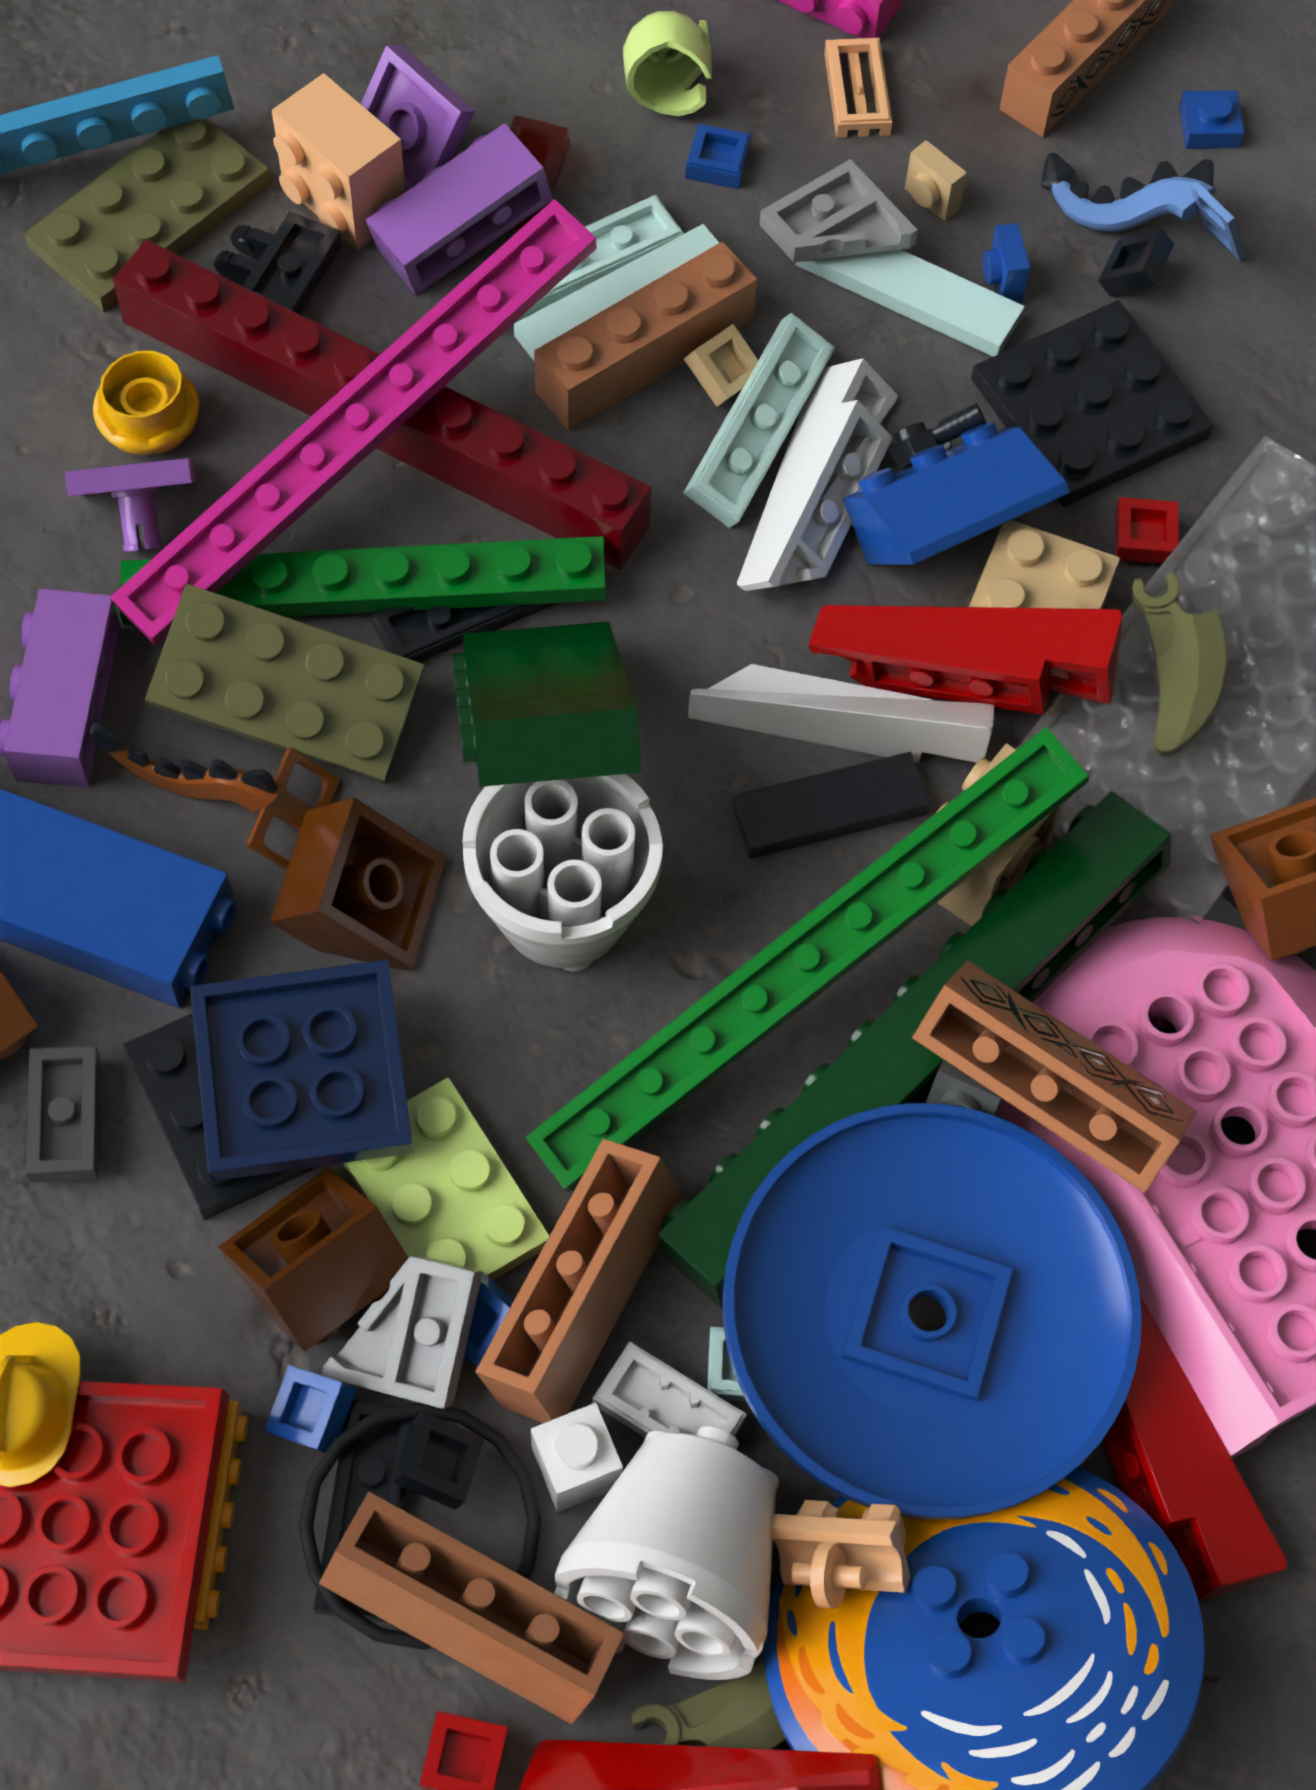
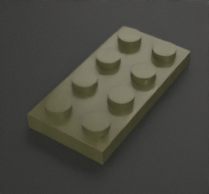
(159, 193)
(284, 683)

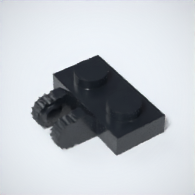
(287, 262)

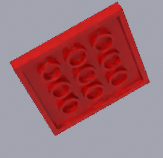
(114, 1538)

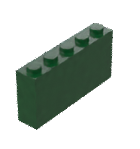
(545, 705)

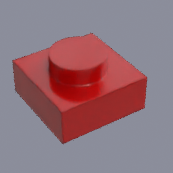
(1145, 529)
(463, 1754)

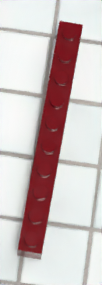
(445, 438)

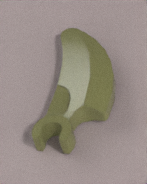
(1188, 665)
(724, 1716)

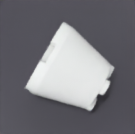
(563, 864)
(681, 1555)

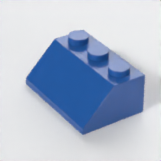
(951, 495)

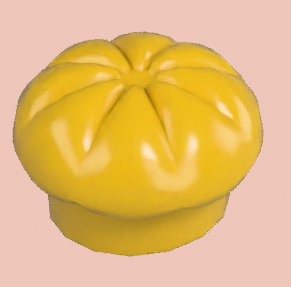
(145, 404)

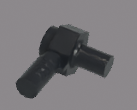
(917, 438)

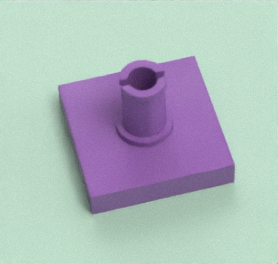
(418, 110)
(135, 492)

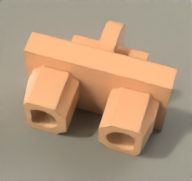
(841, 1553)

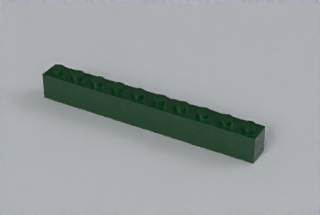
(1020, 940)

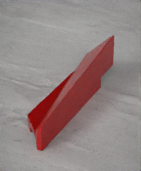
(976, 651)
(1184, 1476)
(682, 1767)

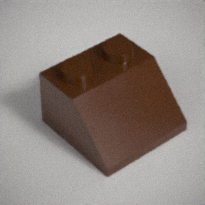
(358, 885)
(316, 1258)

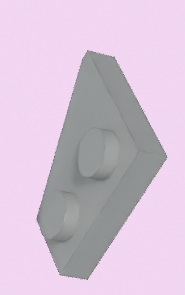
(837, 218)
(414, 1335)

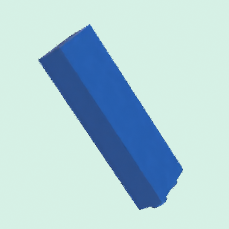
(108, 901)

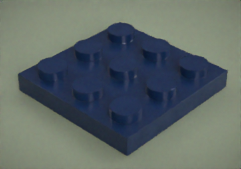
(300, 1070)

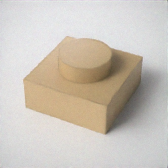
(935, 180)
(722, 364)

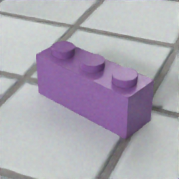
(459, 208)
(60, 687)

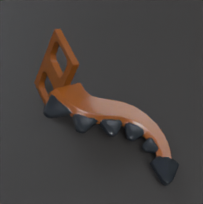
(222, 782)

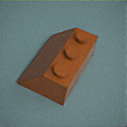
(1274, 876)

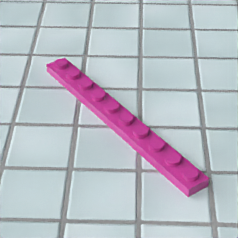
(357, 419)

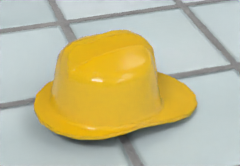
(36, 1400)

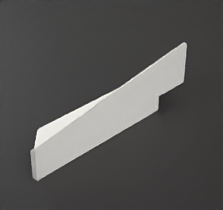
(829, 451)
(844, 714)

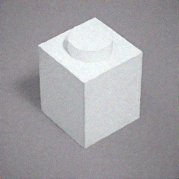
(576, 1457)

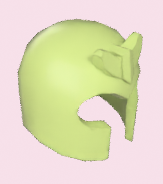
(663, 61)

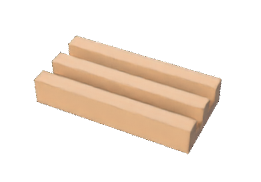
(861, 119)

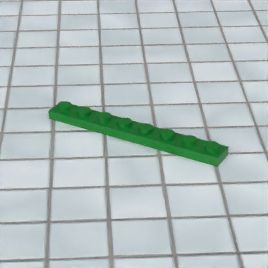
(416, 577)

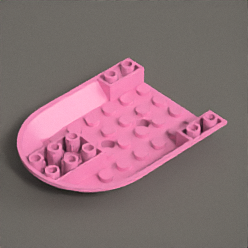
(1220, 1216)

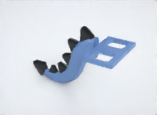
(1141, 203)

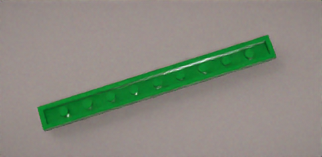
(810, 956)

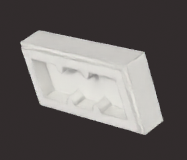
(658, 1398)

